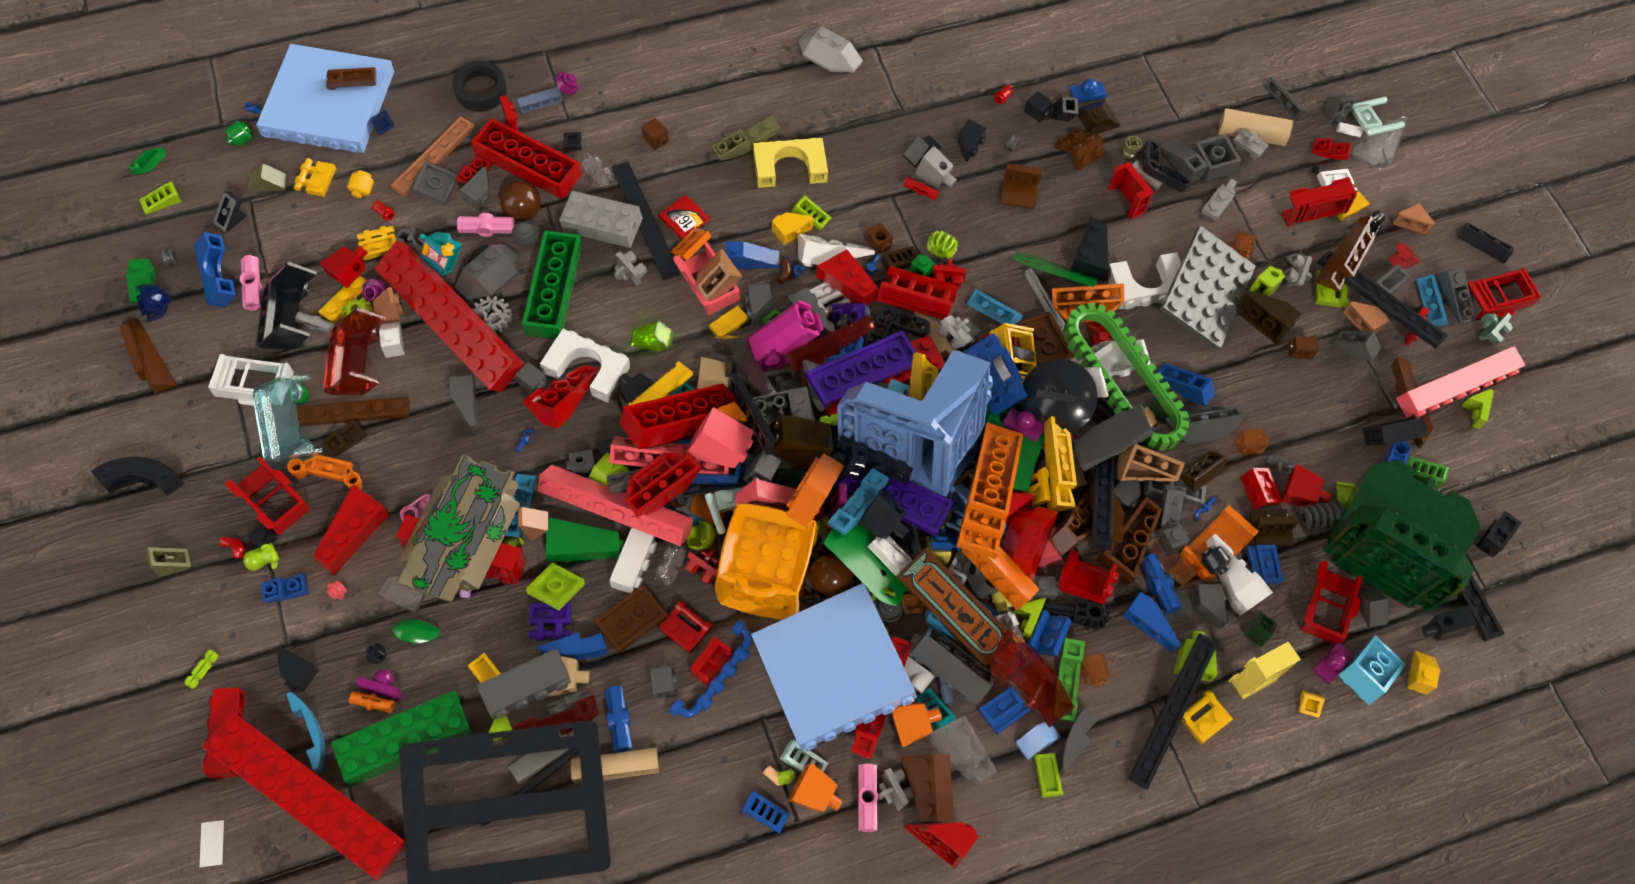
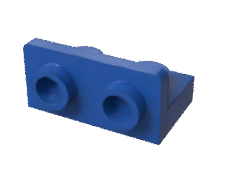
(1049, 633)

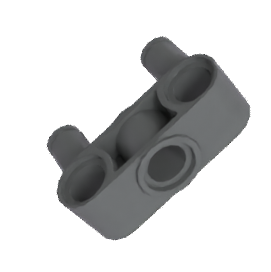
(979, 583)

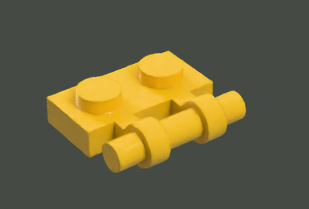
(319, 180)
(377, 246)

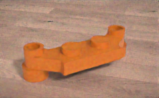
(326, 468)

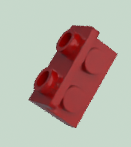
(1260, 488)

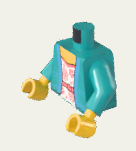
(439, 251)

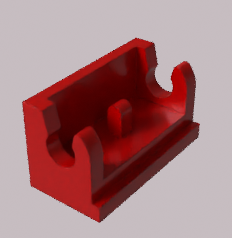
(711, 661)

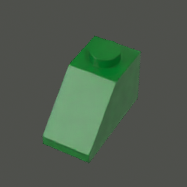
(138, 273)

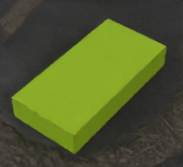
(1048, 775)

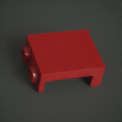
(1132, 187)
(1087, 579)

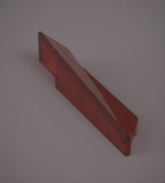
(828, 345)

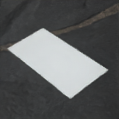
(211, 843)

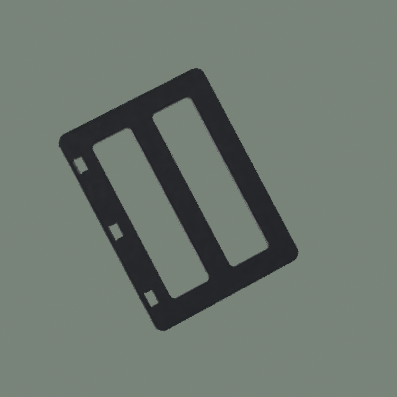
(589, 797)

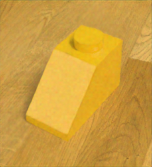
(789, 225)
(1423, 673)

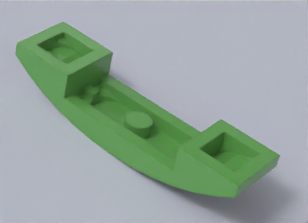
(1069, 671)

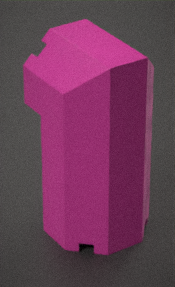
(784, 334)

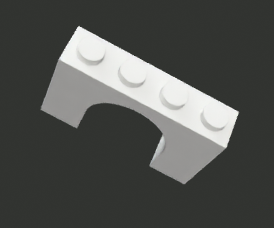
(1140, 296)
(570, 346)

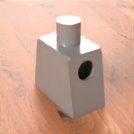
(936, 169)

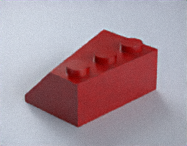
(945, 839)

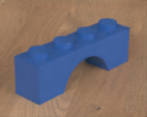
(209, 254)

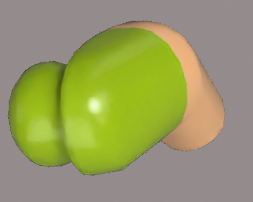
(780, 778)

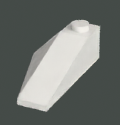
(816, 250)
(1241, 586)

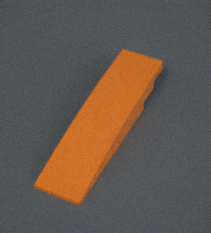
(990, 491)

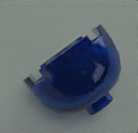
(152, 301)

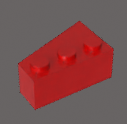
(848, 277)

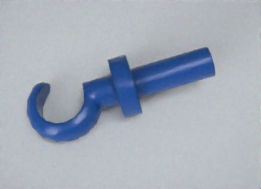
(255, 109)
(524, 440)
(1205, 507)

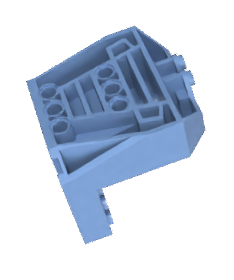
(931, 434)

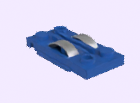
(1006, 378)

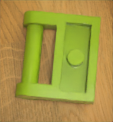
(1327, 296)

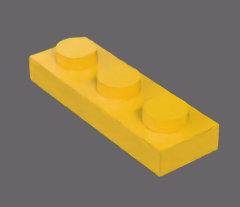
(332, 309)

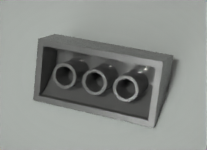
(953, 665)
(524, 684)

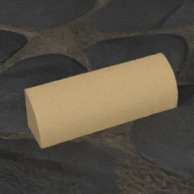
(1270, 129)
(622, 764)

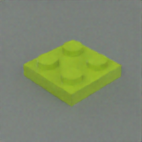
(555, 586)

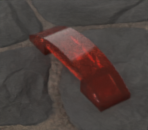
(584, 710)

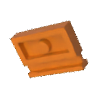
(691, 243)

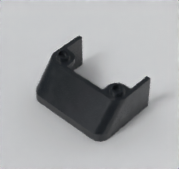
(280, 306)

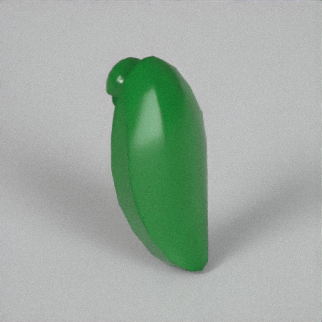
(147, 160)
(415, 631)

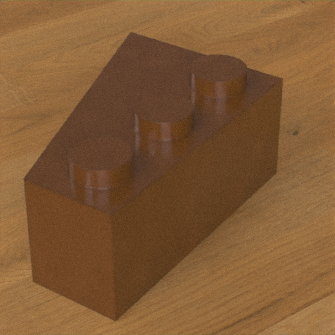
(931, 785)

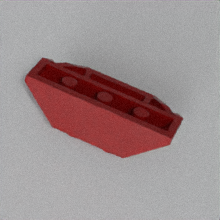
(660, 482)
(1028, 537)

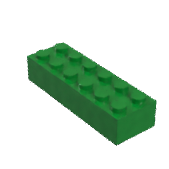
(552, 285)
(378, 746)

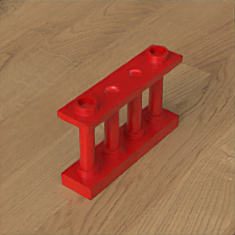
(918, 293)

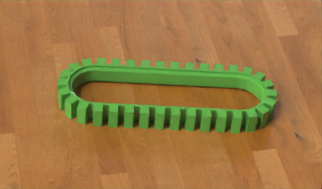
(1139, 362)

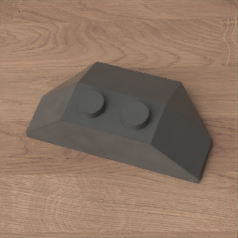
(488, 273)
(1210, 423)

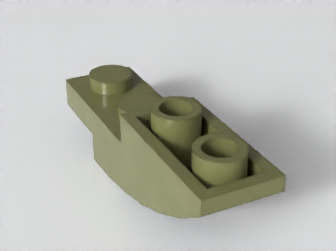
(742, 142)

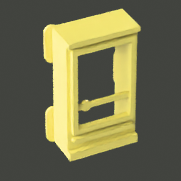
(1264, 670)

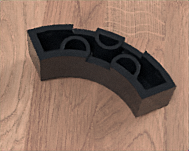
(132, 470)

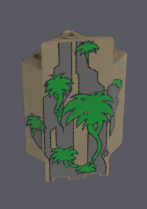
(459, 530)

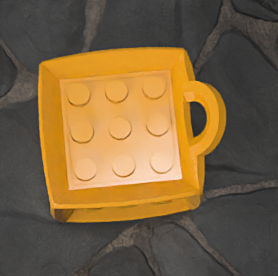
(764, 562)

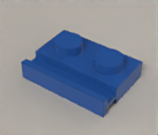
(945, 539)
(1265, 562)
(1004, 710)

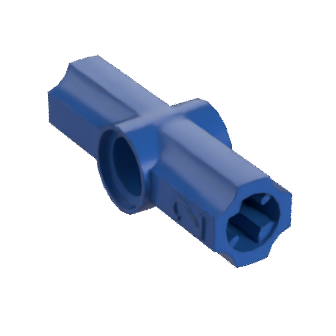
(1161, 584)
(618, 719)

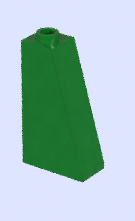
(580, 542)

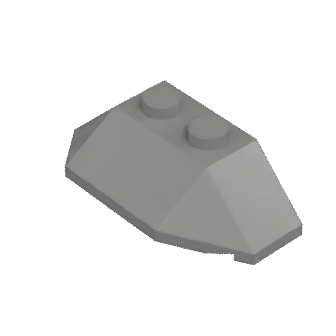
(829, 50)

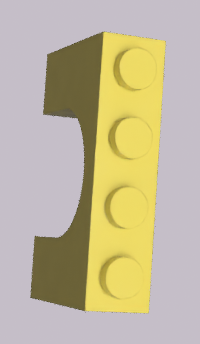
(808, 150)

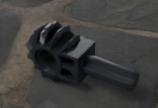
(1080, 613)

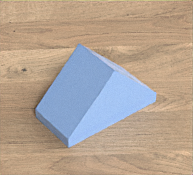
(1037, 740)

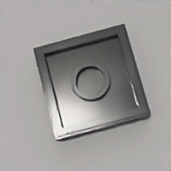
(434, 183)

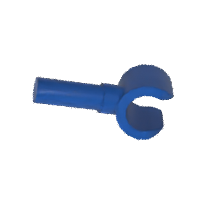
(796, 268)
(871, 269)

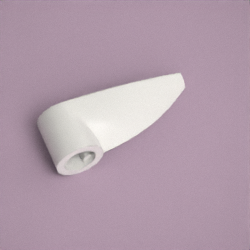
(918, 675)

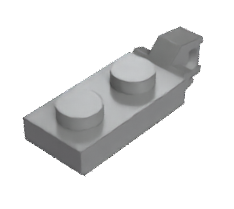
(1220, 200)

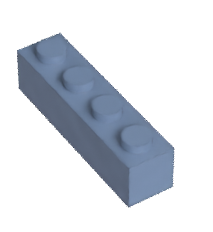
(539, 100)

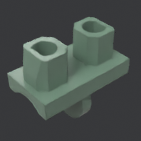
(1493, 325)

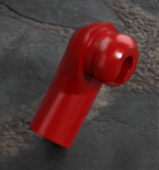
(235, 544)

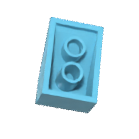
(1372, 670)

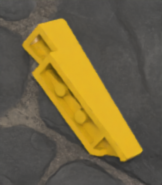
(922, 376)
(1060, 465)

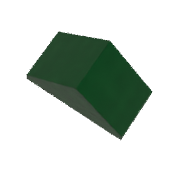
(1261, 629)

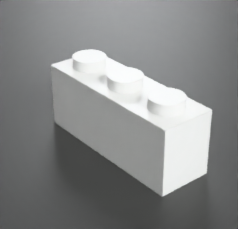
(633, 561)

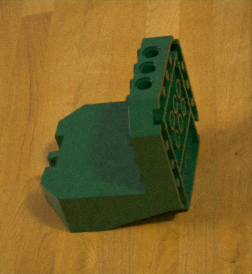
(1406, 536)

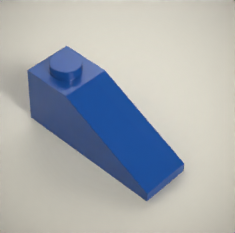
(751, 256)
(1188, 384)
(1149, 618)

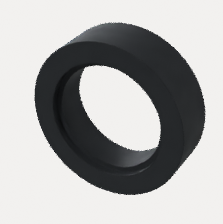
(477, 69)

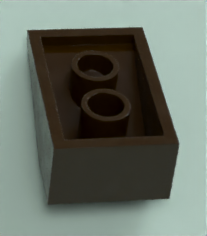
(1268, 315)

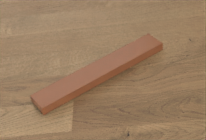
(434, 154)

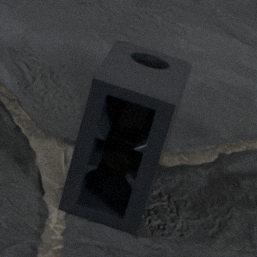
(633, 386)
(884, 517)
(1450, 624)

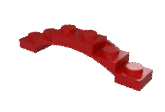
(869, 733)

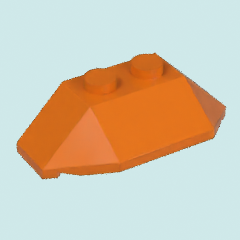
(1070, 297)

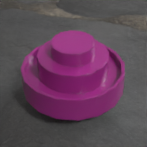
(566, 83)
(372, 289)

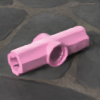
(485, 224)
(250, 283)
(867, 810)

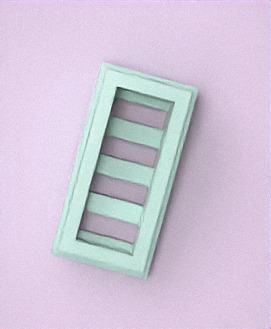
(807, 754)

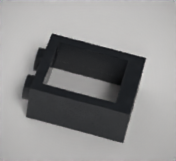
(1394, 431)

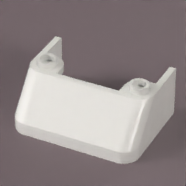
(1113, 361)

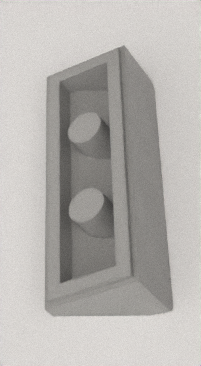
(533, 763)

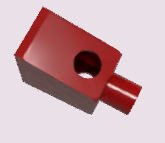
(345, 265)
(1304, 488)

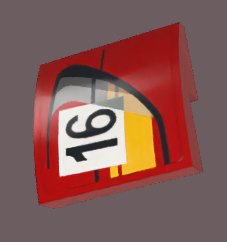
(683, 217)

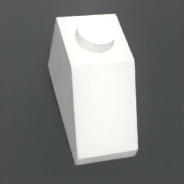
(391, 339)

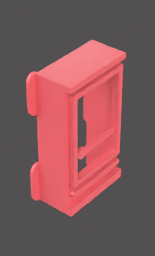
(692, 267)
(765, 494)

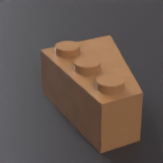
(1144, 464)

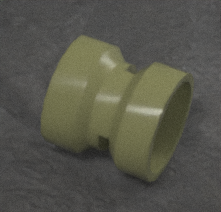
(1132, 147)

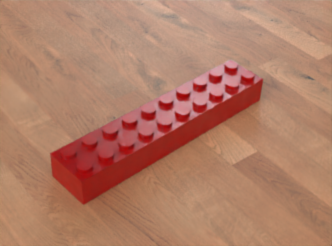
(449, 316)
(304, 796)

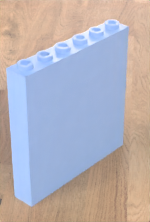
(309, 113)
(833, 667)

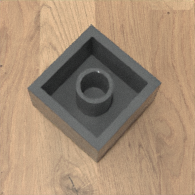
(1219, 156)

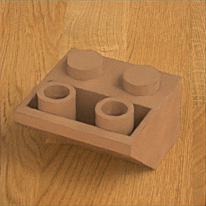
(717, 276)

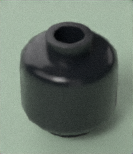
(1215, 560)

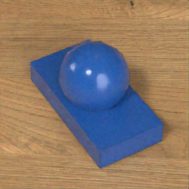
(1088, 91)

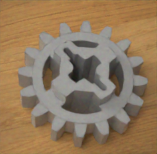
(491, 315)

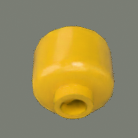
(360, 184)

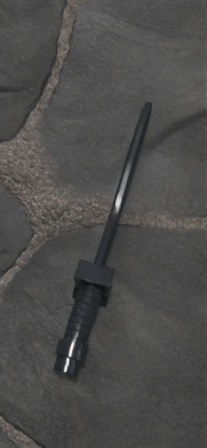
(680, 498)

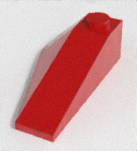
(558, 402)

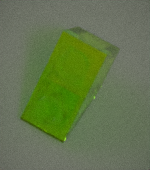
(652, 337)

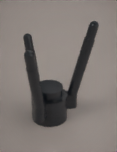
(1378, 219)

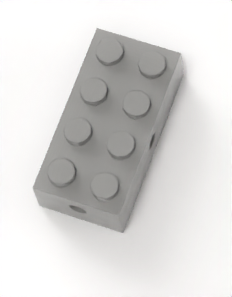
(601, 219)

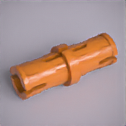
(371, 702)

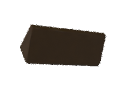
(1203, 470)

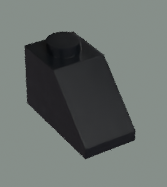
(295, 670)

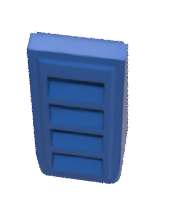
(769, 806)

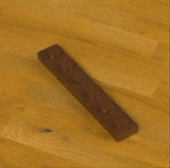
(357, 410)

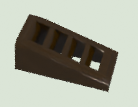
(894, 255)

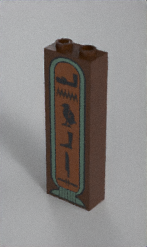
(952, 605)

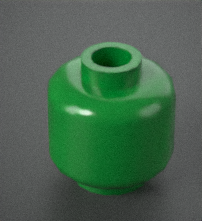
(238, 133)

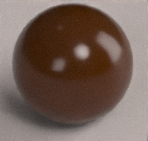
(520, 201)
(830, 576)

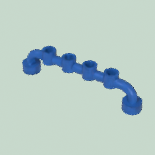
(717, 684)

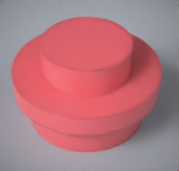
(336, 590)

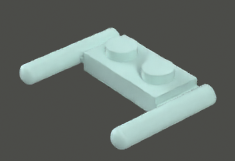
(1369, 120)
(721, 502)

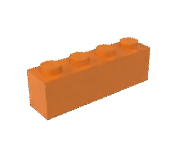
(1005, 577)

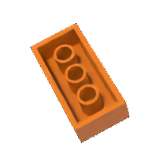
(813, 489)

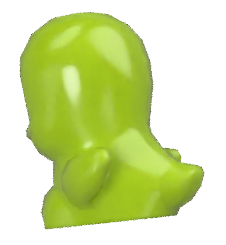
(260, 557)

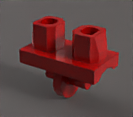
(949, 272)
(695, 562)

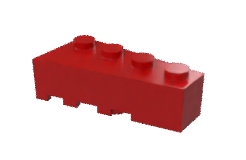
(349, 530)

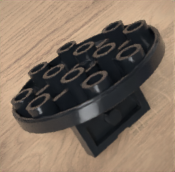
(1061, 391)

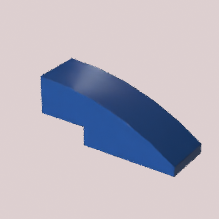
(577, 649)

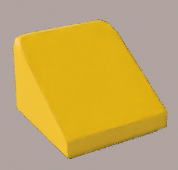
(1311, 703)

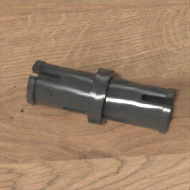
(565, 703)

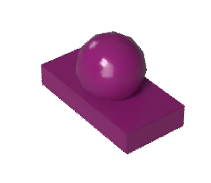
(1024, 423)
(838, 499)
(1333, 663)
(380, 685)

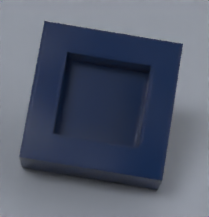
(382, 122)

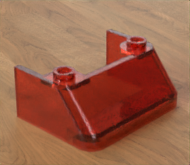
(348, 354)
(1031, 674)

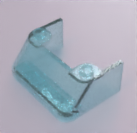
(279, 420)

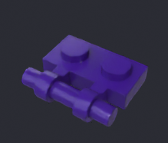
(543, 614)

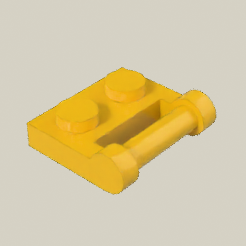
(1040, 490)
(1210, 722)

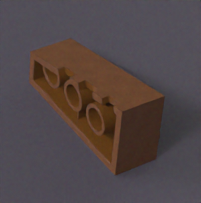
(1075, 526)
(1136, 539)

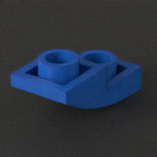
(284, 589)

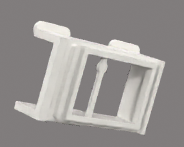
(225, 370)

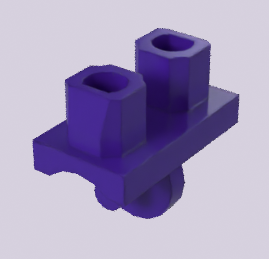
(855, 310)

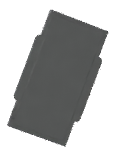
(1112, 437)

